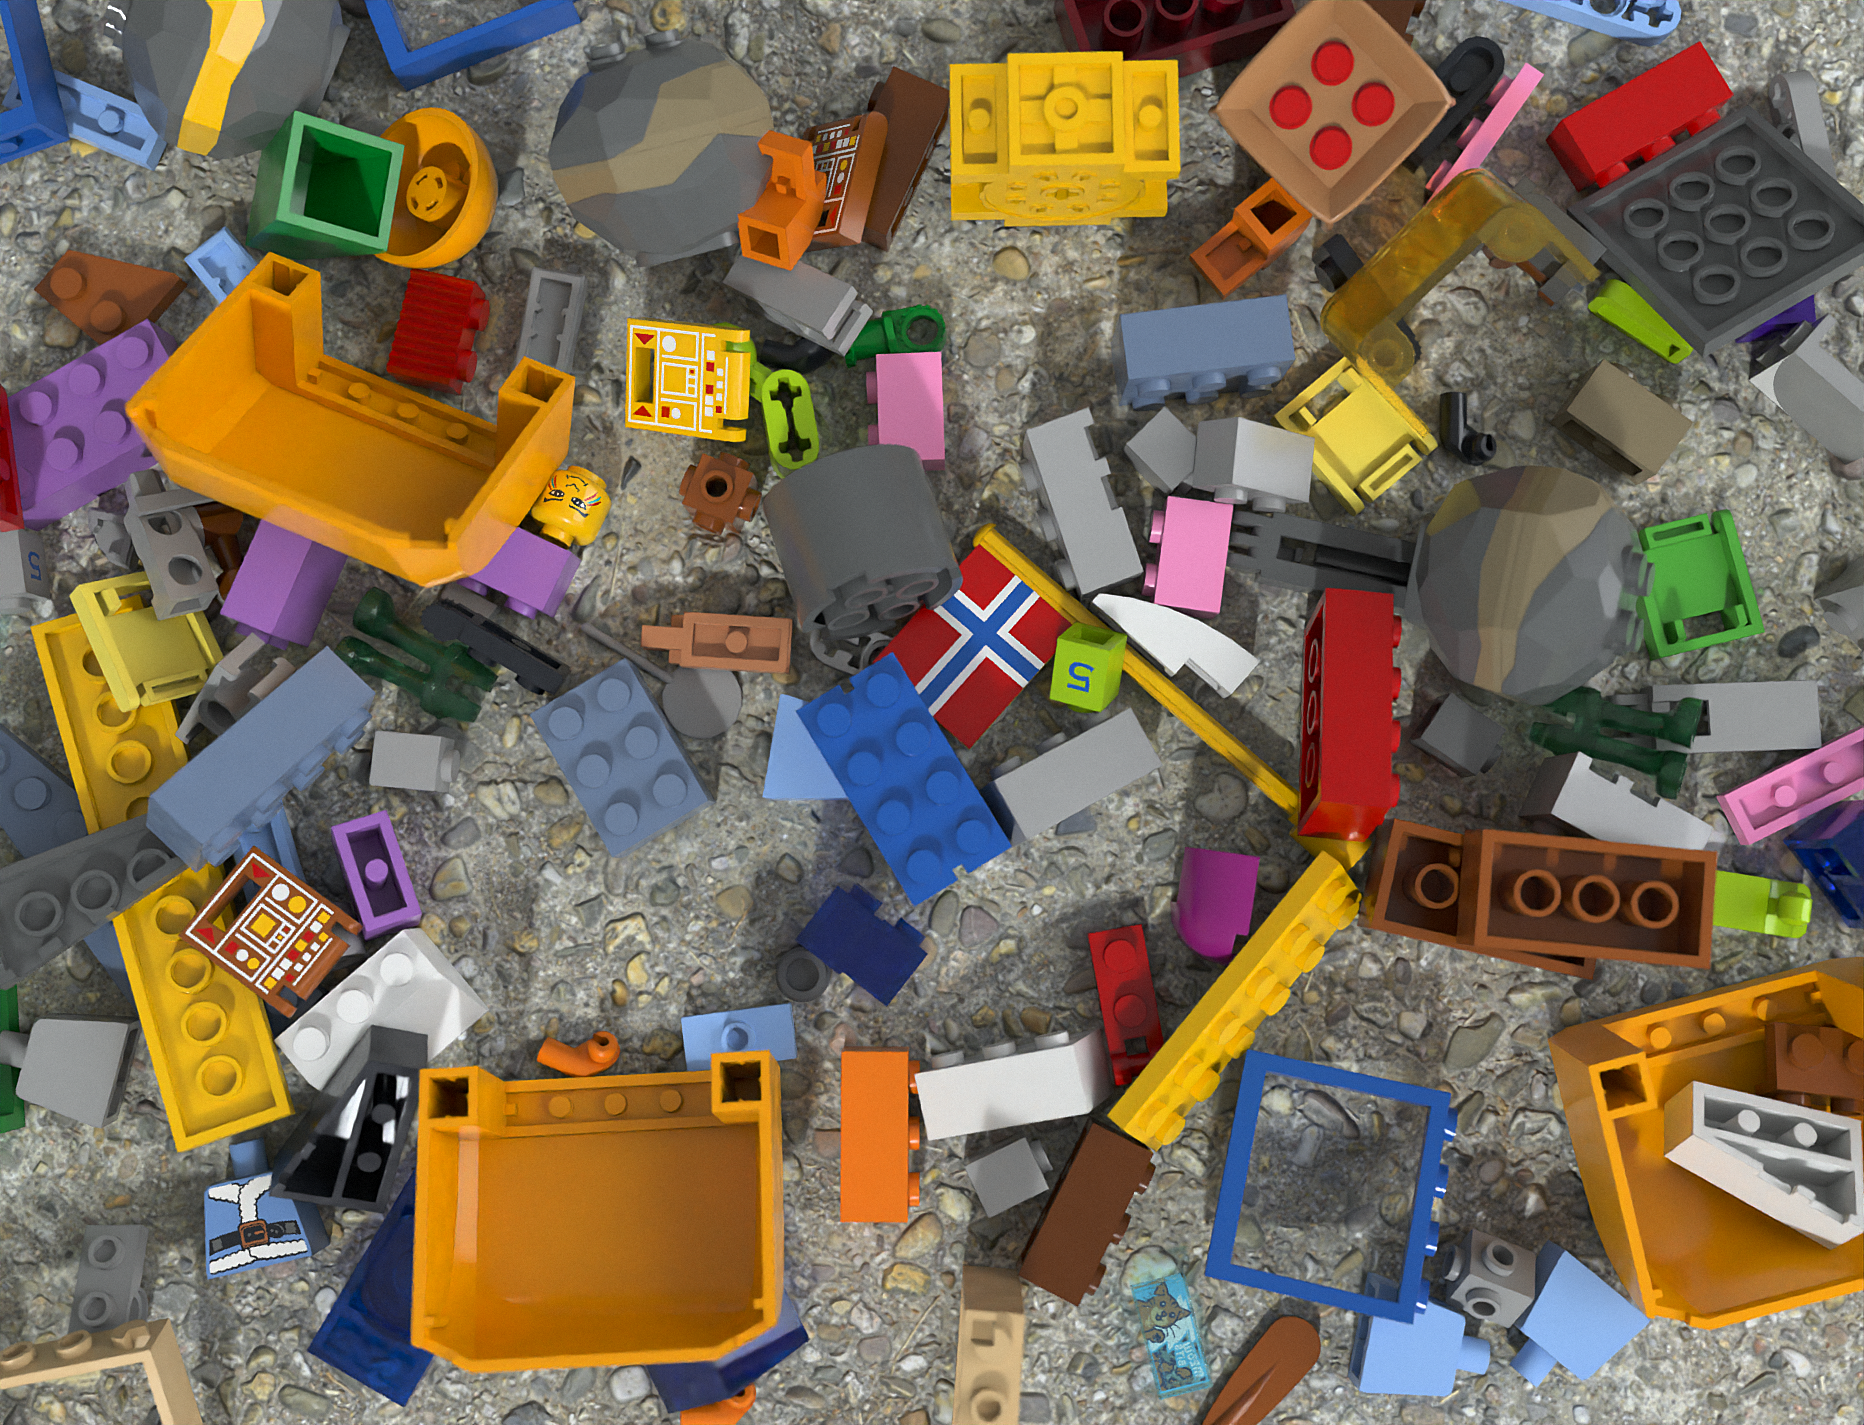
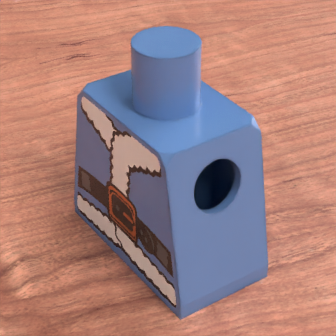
(250, 1227)

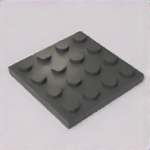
(1726, 229)

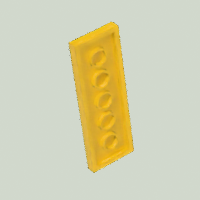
(1237, 1003)

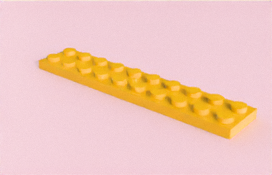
(198, 1021)

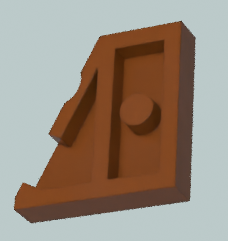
(108, 294)

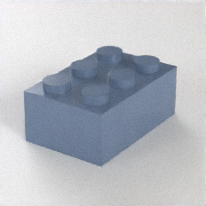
(1202, 352)
(622, 758)

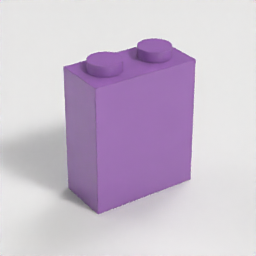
(282, 586)

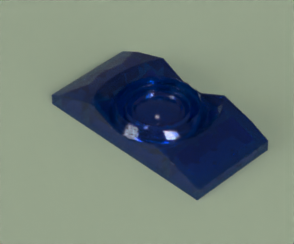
(372, 1317)

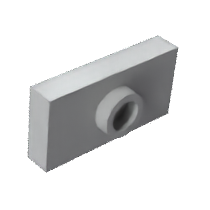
(552, 318)

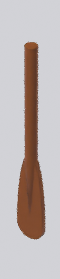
(1266, 1373)

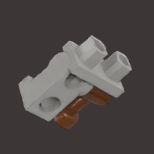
(171, 538)

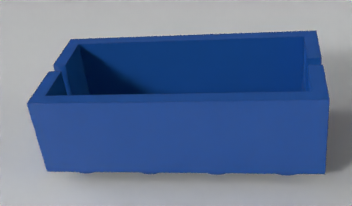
(903, 779)

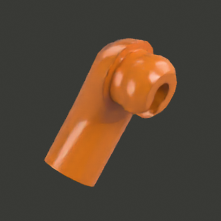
(585, 1059)
(721, 1412)

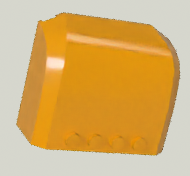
(340, 453)
(598, 1216)
(1668, 1232)

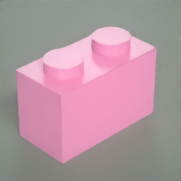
(909, 404)
(1189, 556)

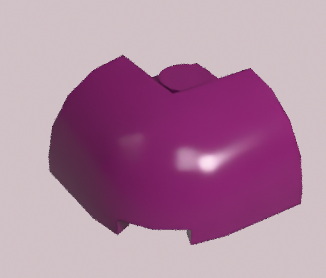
(1214, 902)

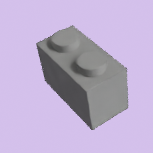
(1253, 464)

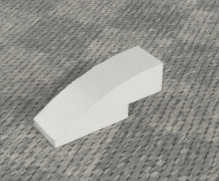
(1176, 640)

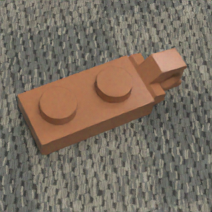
(724, 642)

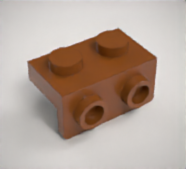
(1814, 1067)

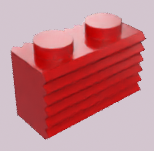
(438, 332)

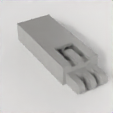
(1738, 715)

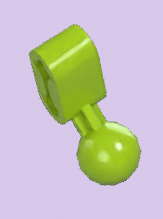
(765, 388)

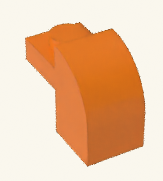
(790, 207)
(1252, 240)

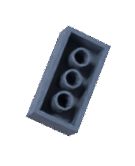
(260, 761)

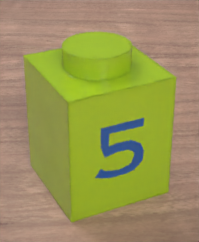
(1088, 667)

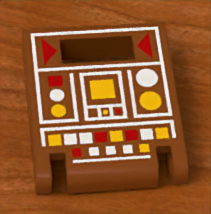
(850, 157)
(277, 937)

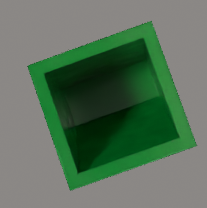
(324, 191)

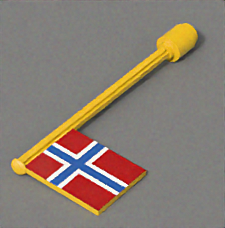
(1003, 630)

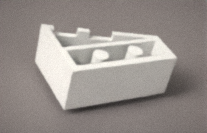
(1014, 1084)
(1774, 1156)

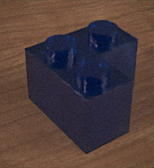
(1833, 856)
(863, 943)
(705, 1382)

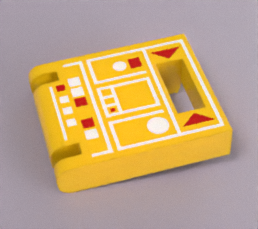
(693, 378)

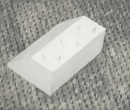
(400, 988)

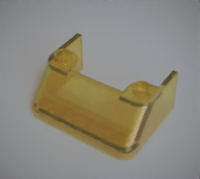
(1420, 255)

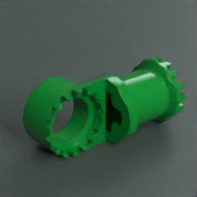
(890, 334)

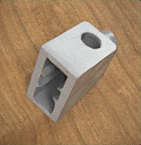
(74, 1063)

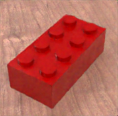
(1348, 715)

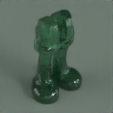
(377, 618)
(1592, 714)

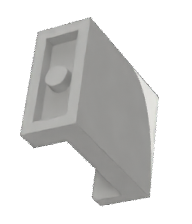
(1814, 388)

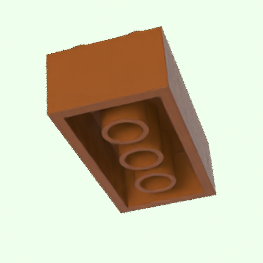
(1416, 895)
(1587, 898)

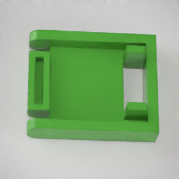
(1693, 578)

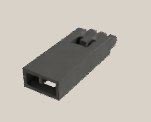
(1342, 557)

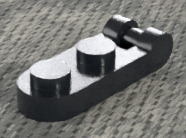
(1468, 76)

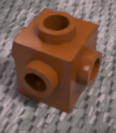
(734, 506)

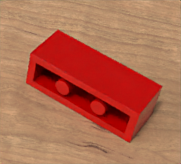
(1640, 118)

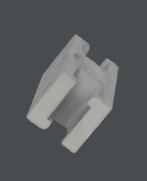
(801, 301)
(232, 691)

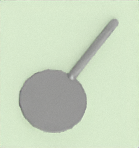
(694, 700)

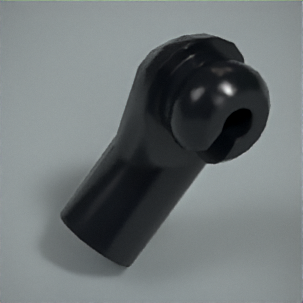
(1459, 437)

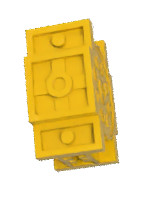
(1063, 138)

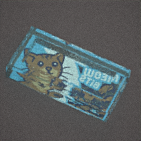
(1171, 1336)

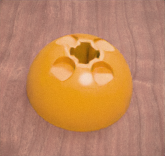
(443, 190)

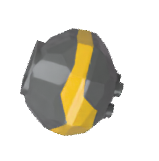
(226, 70)

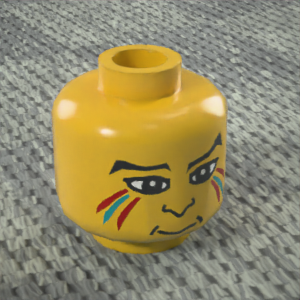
(571, 507)

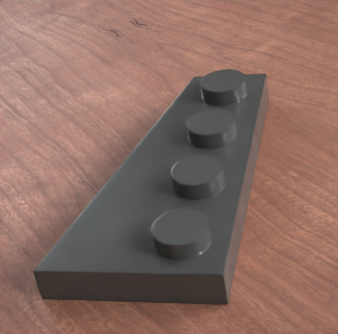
(75, 890)

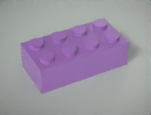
(75, 427)

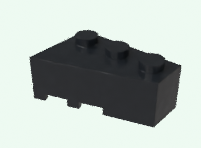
(357, 1127)

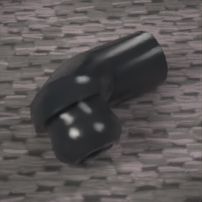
(800, 357)

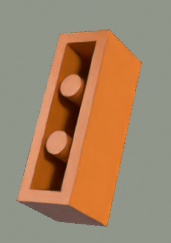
(877, 1134)

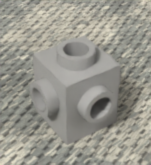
(1489, 1277)

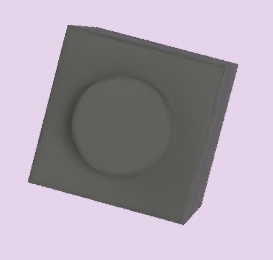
(1458, 737)

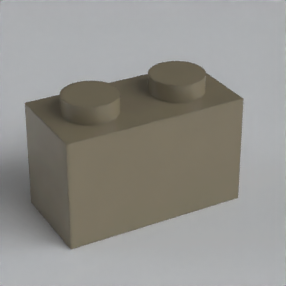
(1622, 421)

